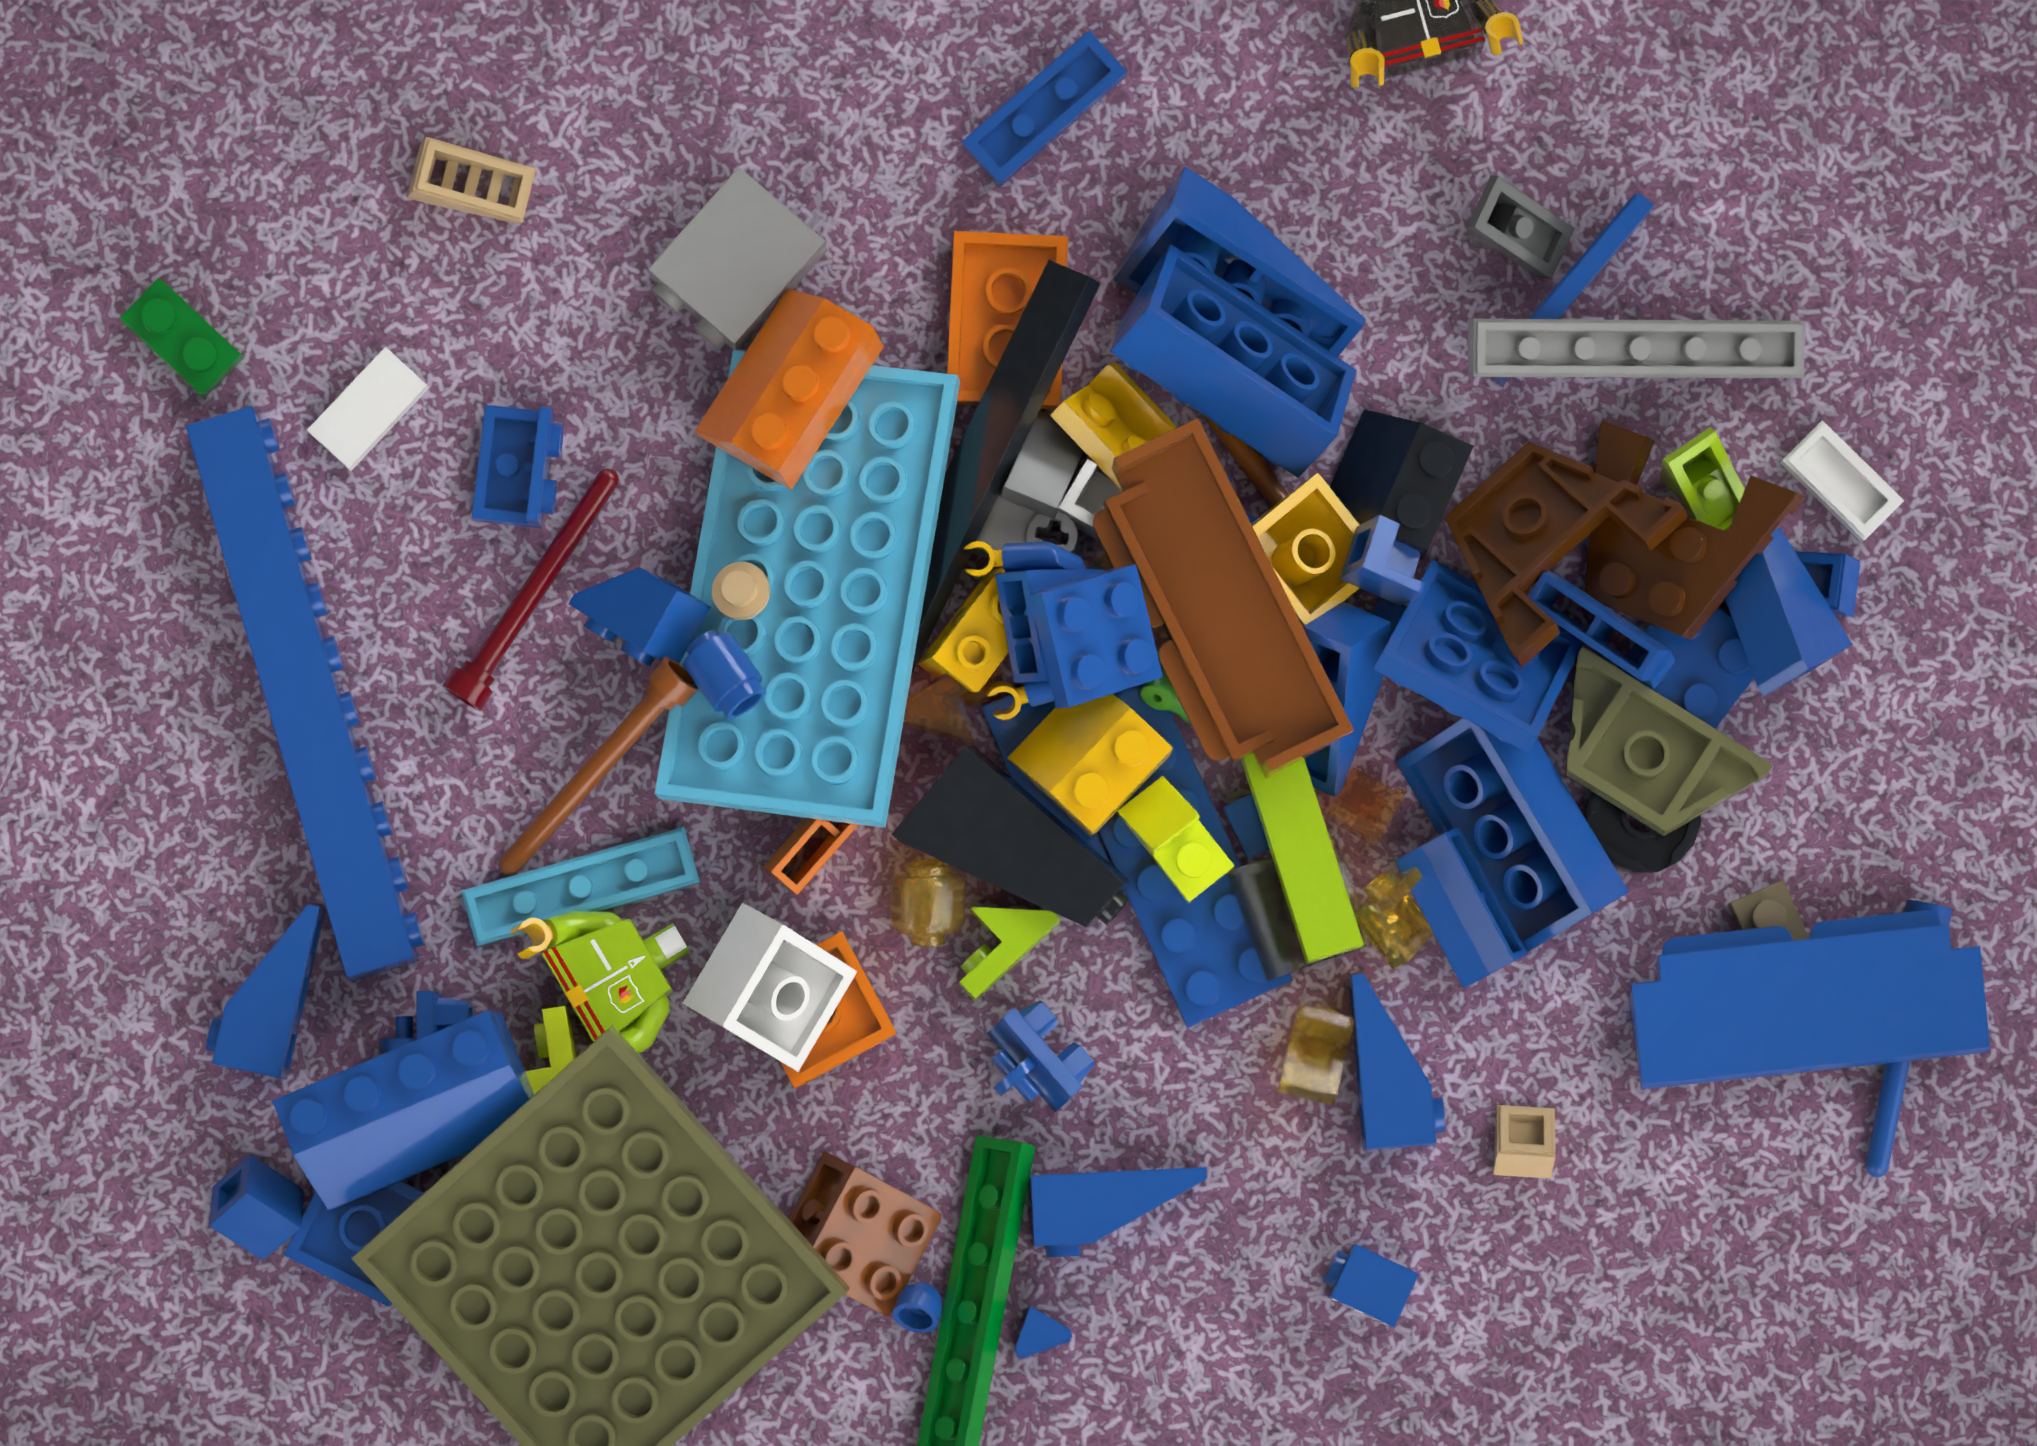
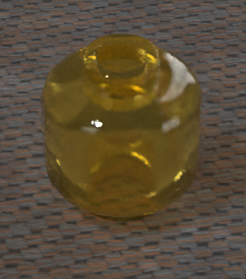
(927, 902)

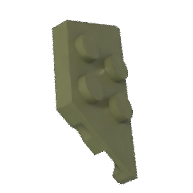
(1649, 750)

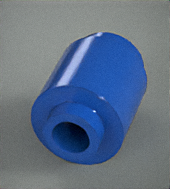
(724, 673)

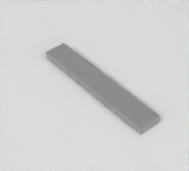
(1635, 348)

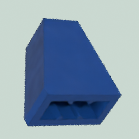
(1782, 617)

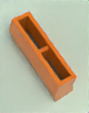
(793, 844)

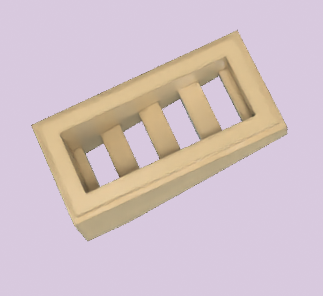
(444, 196)

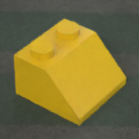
(1307, 547)
(1091, 759)

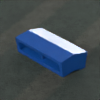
(1655, 665)
(1462, 908)

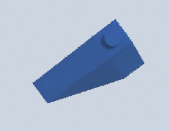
(1242, 252)

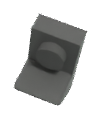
(1518, 228)

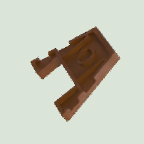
(1531, 519)
(1694, 565)

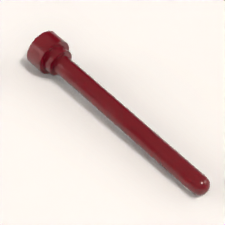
(474, 678)

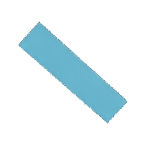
(582, 884)

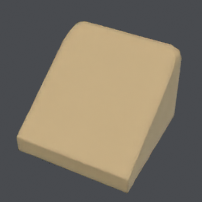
(1524, 1141)

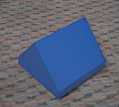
(1040, 1334)

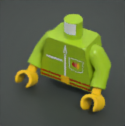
(609, 970)

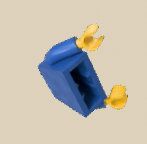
(1028, 570)

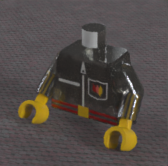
(1414, 35)

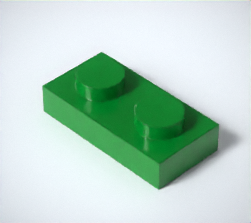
(181, 337)

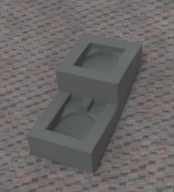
(1043, 467)

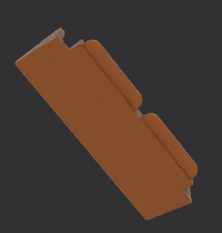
(1232, 632)

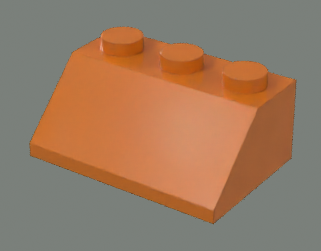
(791, 386)

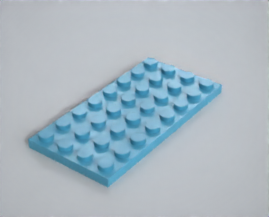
(841, 616)

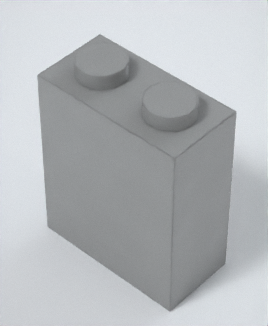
(735, 261)

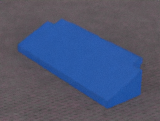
(1825, 1002)

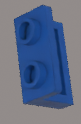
(515, 466)

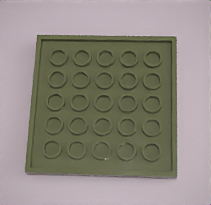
(601, 1263)

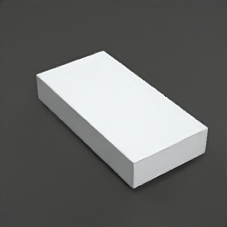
(368, 409)
(1842, 481)

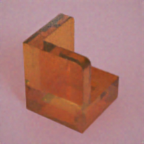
(1364, 807)

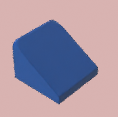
(1835, 577)

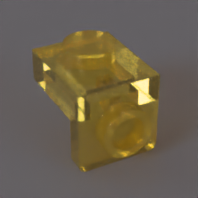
(1392, 917)
(1316, 1054)

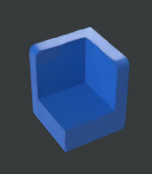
(1382, 563)
(256, 1207)

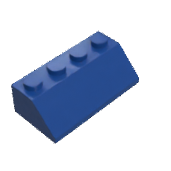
(1235, 362)
(1518, 826)
(405, 1109)

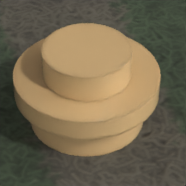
(740, 591)

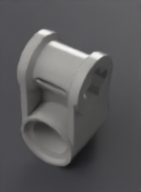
(1018, 524)

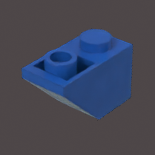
(645, 611)

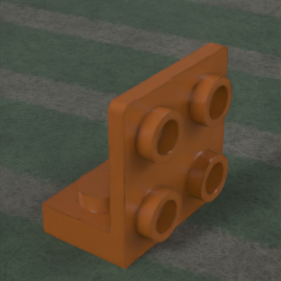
(864, 1230)

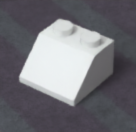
(770, 986)

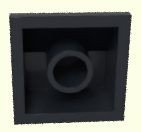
(1400, 473)

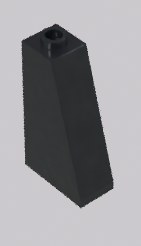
(1006, 837)

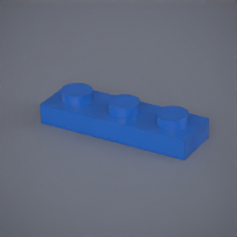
(1044, 108)

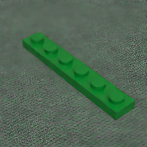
(976, 1293)

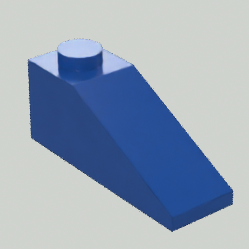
(1348, 648)
(266, 1011)
(1391, 1086)
(1089, 1206)

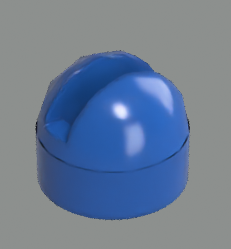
(918, 1308)

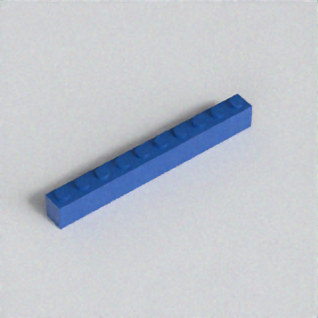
(303, 693)

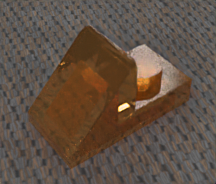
(935, 709)

